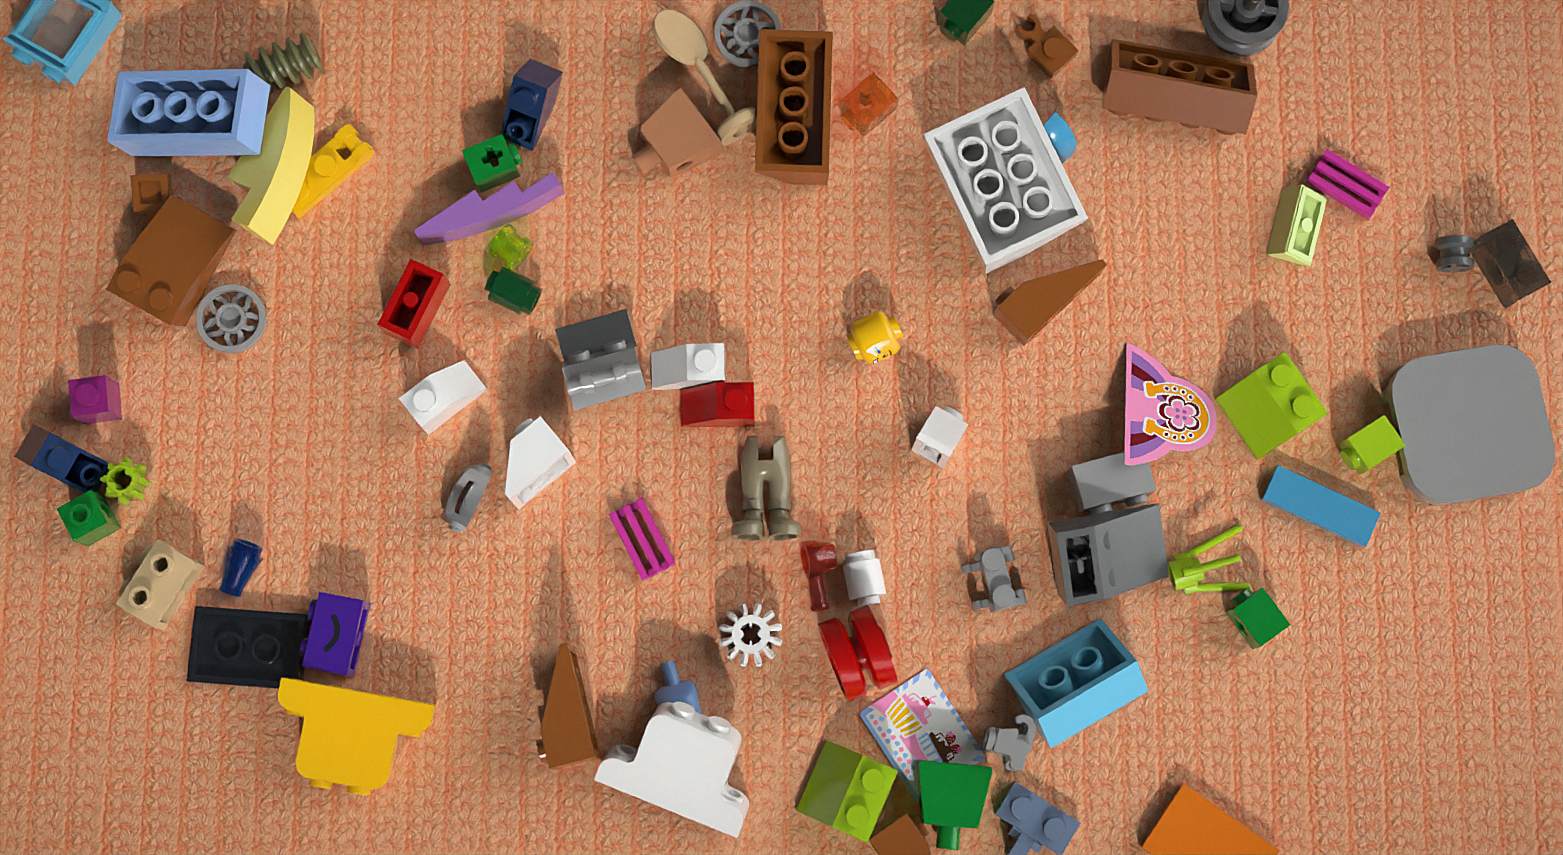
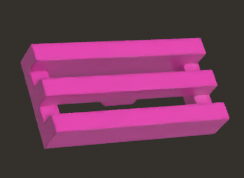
(1354, 173)
(628, 510)

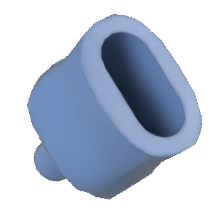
(675, 689)

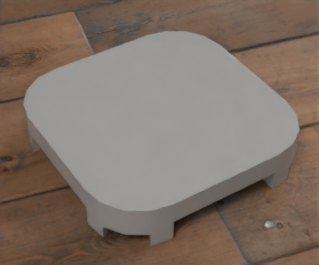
(1471, 424)

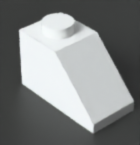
(688, 366)
(442, 395)
(940, 435)

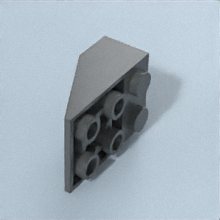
(1107, 553)

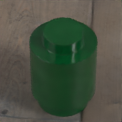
(513, 291)

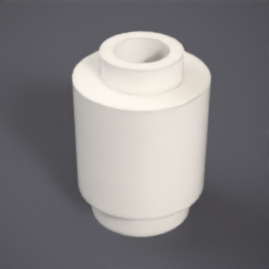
(864, 578)

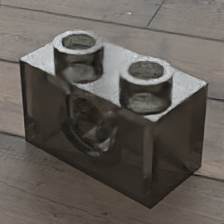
(1509, 264)

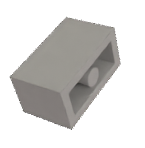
(1110, 482)

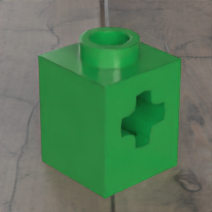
(480, 166)
(88, 518)
(1256, 617)

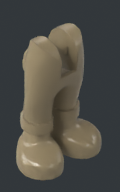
(778, 475)

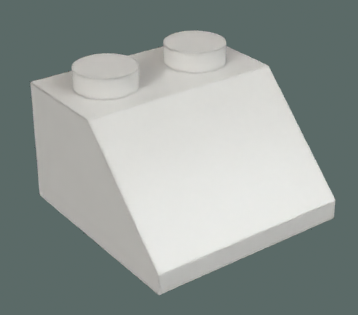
(534, 461)

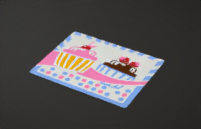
(920, 725)

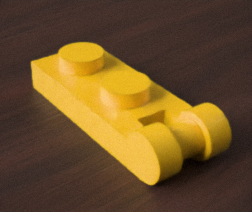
(329, 169)

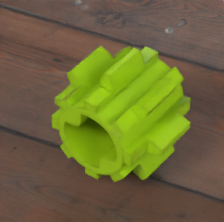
(115, 476)

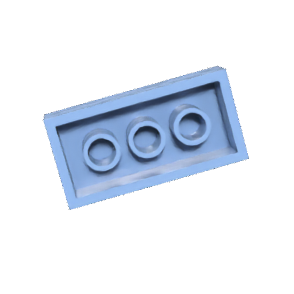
(189, 112)

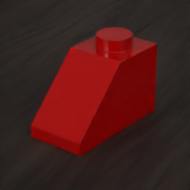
(719, 405)

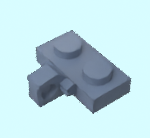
(1035, 822)

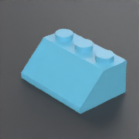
(1077, 682)

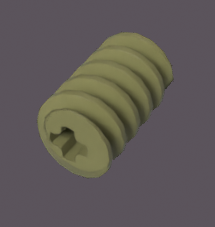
(285, 62)

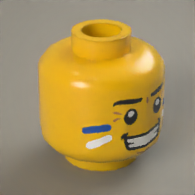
(874, 337)

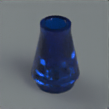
(240, 564)

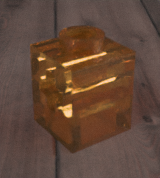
(872, 92)

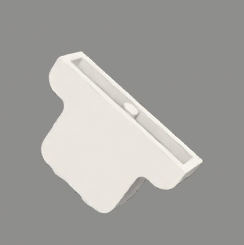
(682, 767)

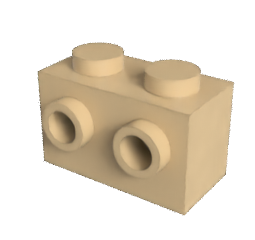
(159, 584)

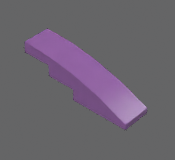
(474, 216)

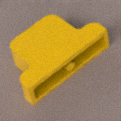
(350, 732)

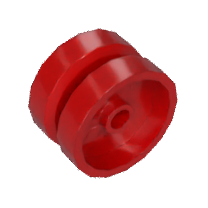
(860, 652)

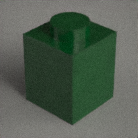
(963, 18)

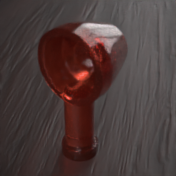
(816, 560)

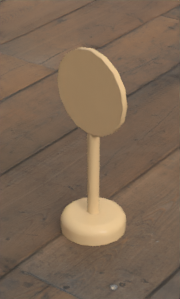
(688, 45)

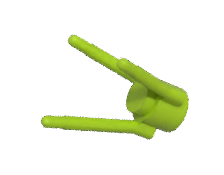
(1187, 572)

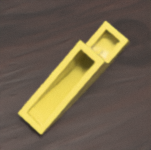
(280, 169)

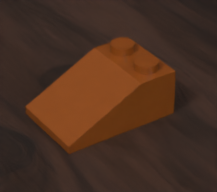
(172, 261)
(567, 720)

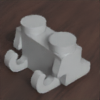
(996, 579)
(1010, 743)

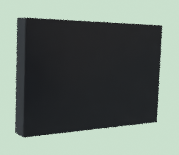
(246, 647)

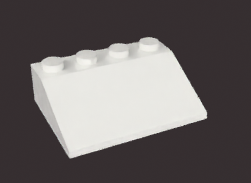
(1004, 179)

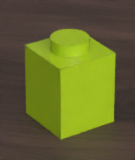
(1370, 445)

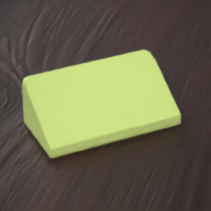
(1297, 225)

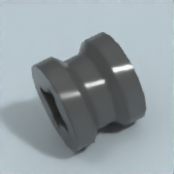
(1454, 253)

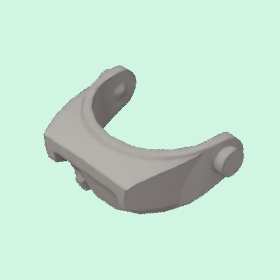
(479, 476)

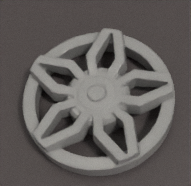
(745, 31)
(231, 318)

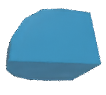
(1060, 137)

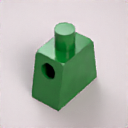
(951, 798)

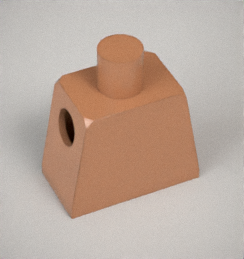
(676, 137)

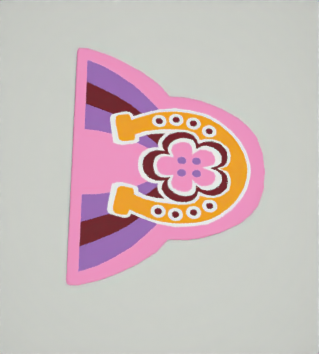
(1162, 411)

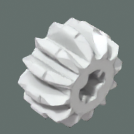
(738, 635)

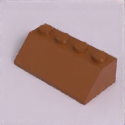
(1179, 87)
(794, 106)

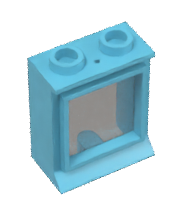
(62, 35)

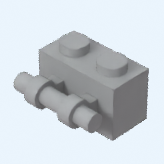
(603, 374)

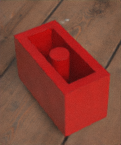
(414, 303)

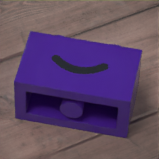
(334, 634)

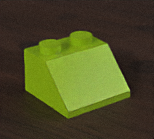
(1271, 405)
(847, 791)

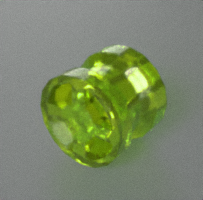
(510, 247)

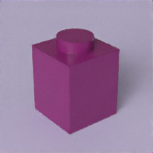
(95, 399)

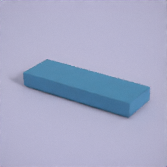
(1320, 506)

